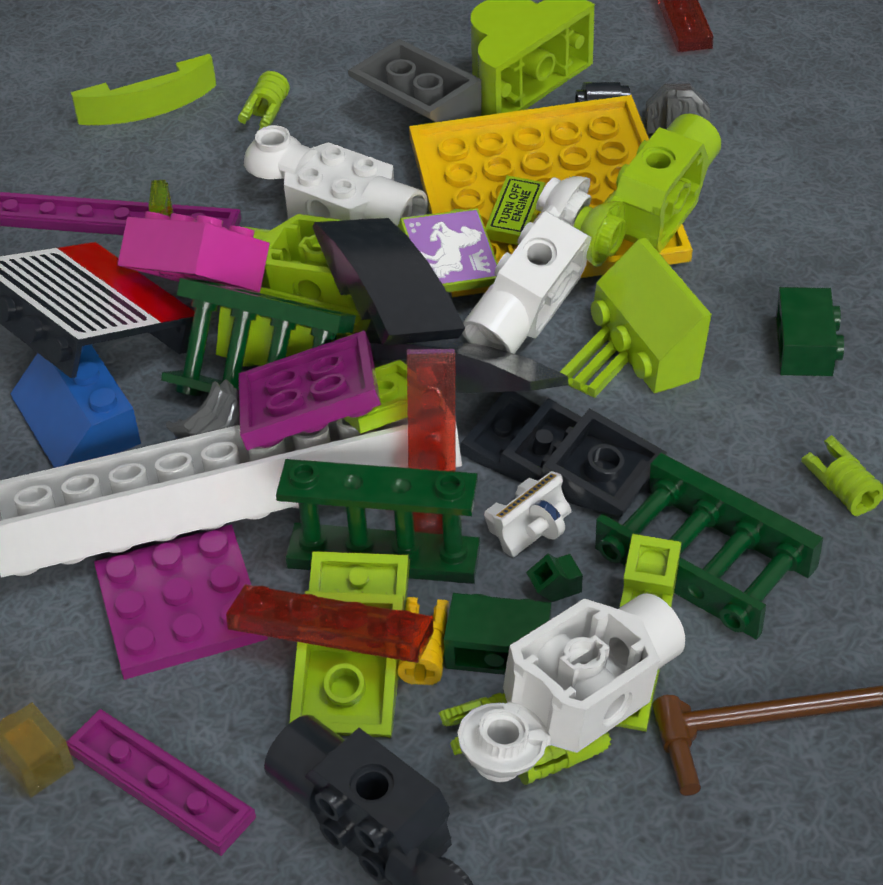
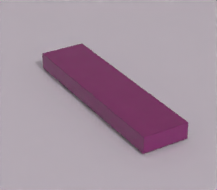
(161, 781)

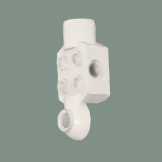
(331, 179)
(538, 272)
(572, 683)

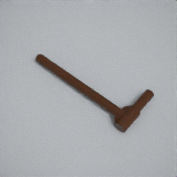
(680, 724)

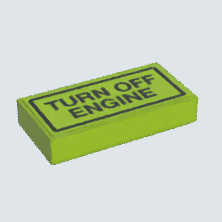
(514, 209)

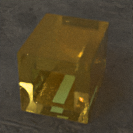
(33, 750)

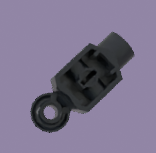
(367, 802)

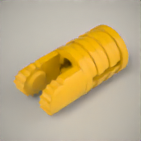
(430, 667)

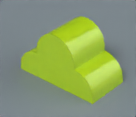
(528, 49)

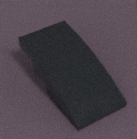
(388, 280)
(482, 367)
(596, 457)

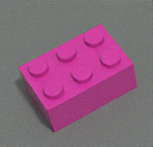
(193, 249)

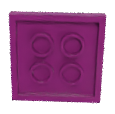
(307, 391)
(173, 600)

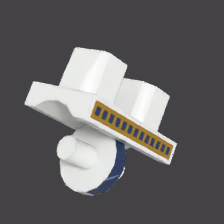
(533, 513)

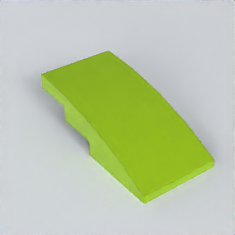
(346, 686)

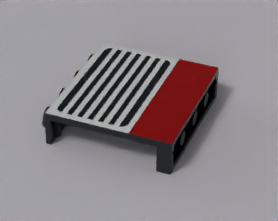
(82, 298)

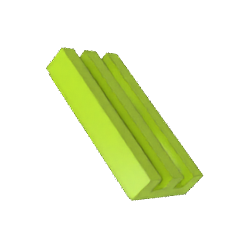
(596, 363)

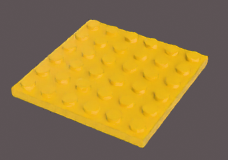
(469, 159)

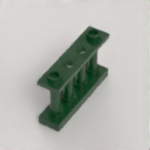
(244, 307)
(404, 490)
(731, 513)

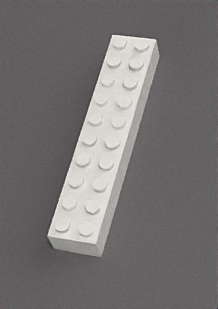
(168, 491)

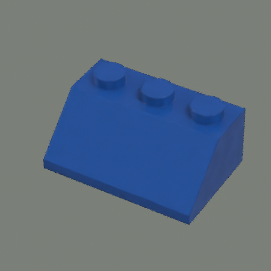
(76, 415)

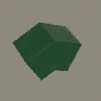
(556, 577)

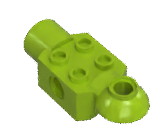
(654, 189)
(297, 262)

